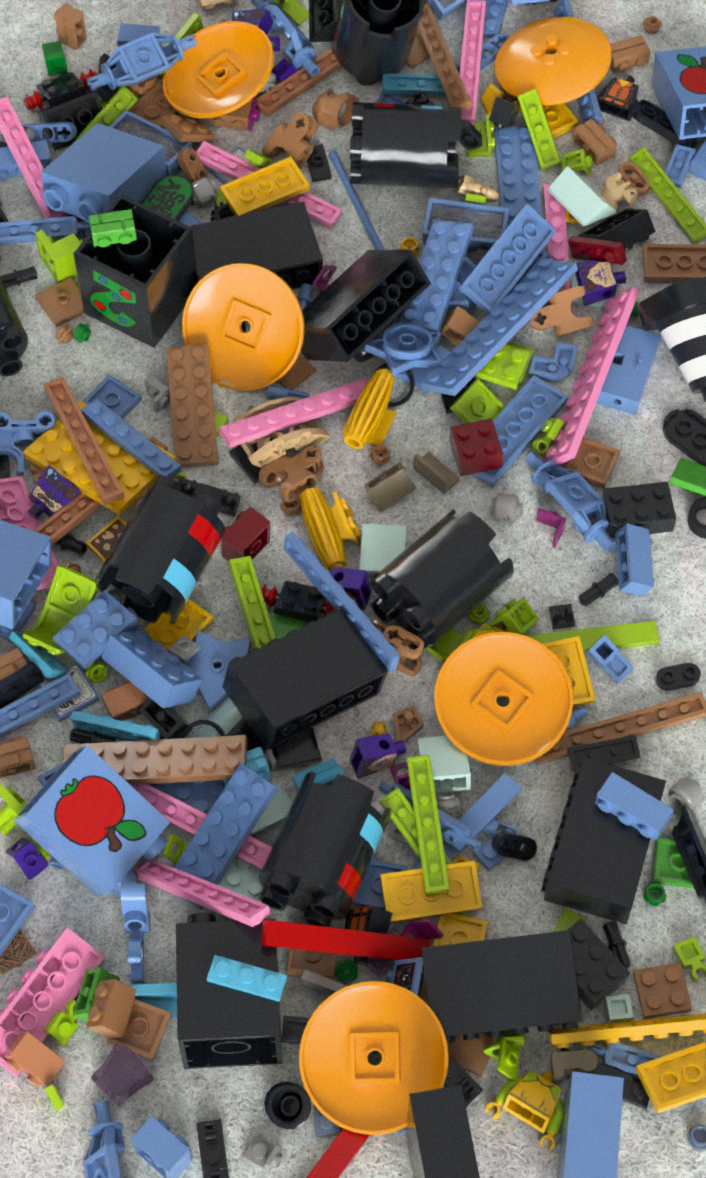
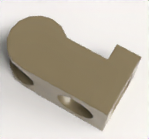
(567, 1061)

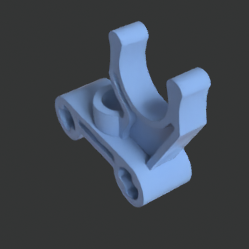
(22, 434)
(136, 922)

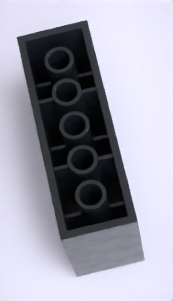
(270, 238)
(361, 304)
(304, 678)
(594, 853)
(503, 985)
(440, 1135)

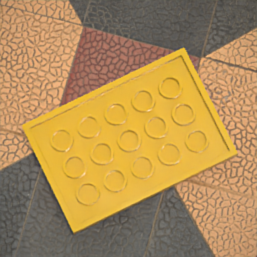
(57, 450)

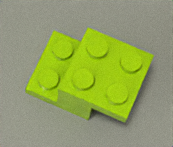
(58, 255)
(508, 366)

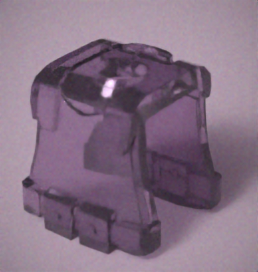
(121, 1074)

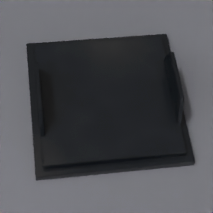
(297, 751)

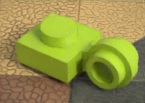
(550, 431)

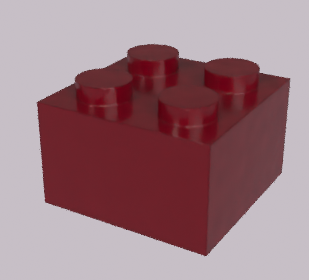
(476, 447)
(246, 535)

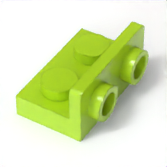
(488, 143)
(516, 616)

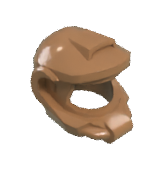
(328, 106)

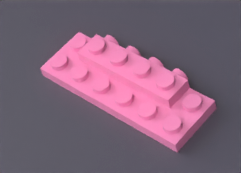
(14, 508)
(46, 990)

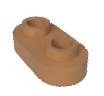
(191, 164)
(636, 179)

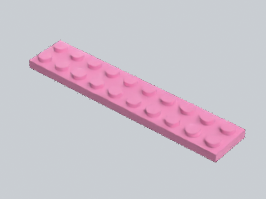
(592, 376)

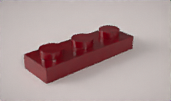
(597, 250)

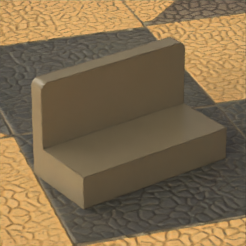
(435, 472)
(390, 486)

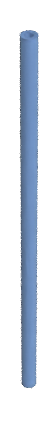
(355, 200)

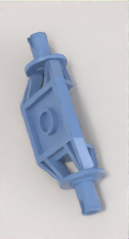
(299, 47)
(141, 60)
(575, 497)
(107, 1142)

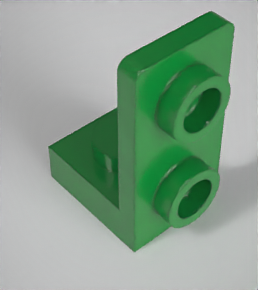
(54, 58)

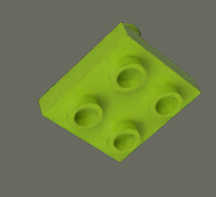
(13, 806)

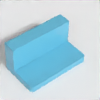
(158, 995)

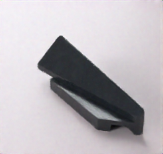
(692, 849)

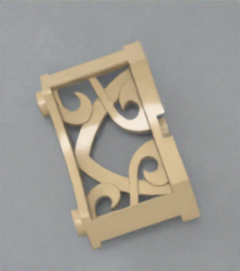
(307, 435)

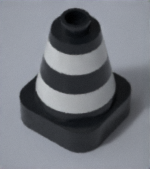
(681, 320)

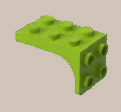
(66, 599)

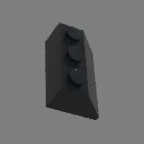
(323, 19)
(76, 110)
(625, 227)

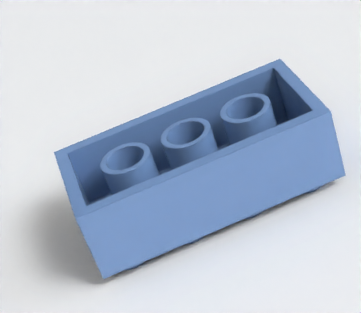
(151, 668)

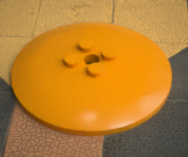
(225, 48)
(575, 68)
(216, 315)
(510, 668)
(338, 1047)

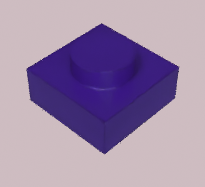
(283, 70)

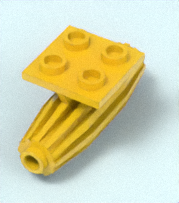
(370, 418)
(328, 526)

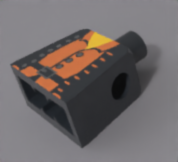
(617, 96)
(369, 920)

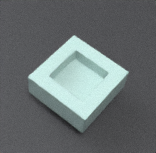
(618, 1008)

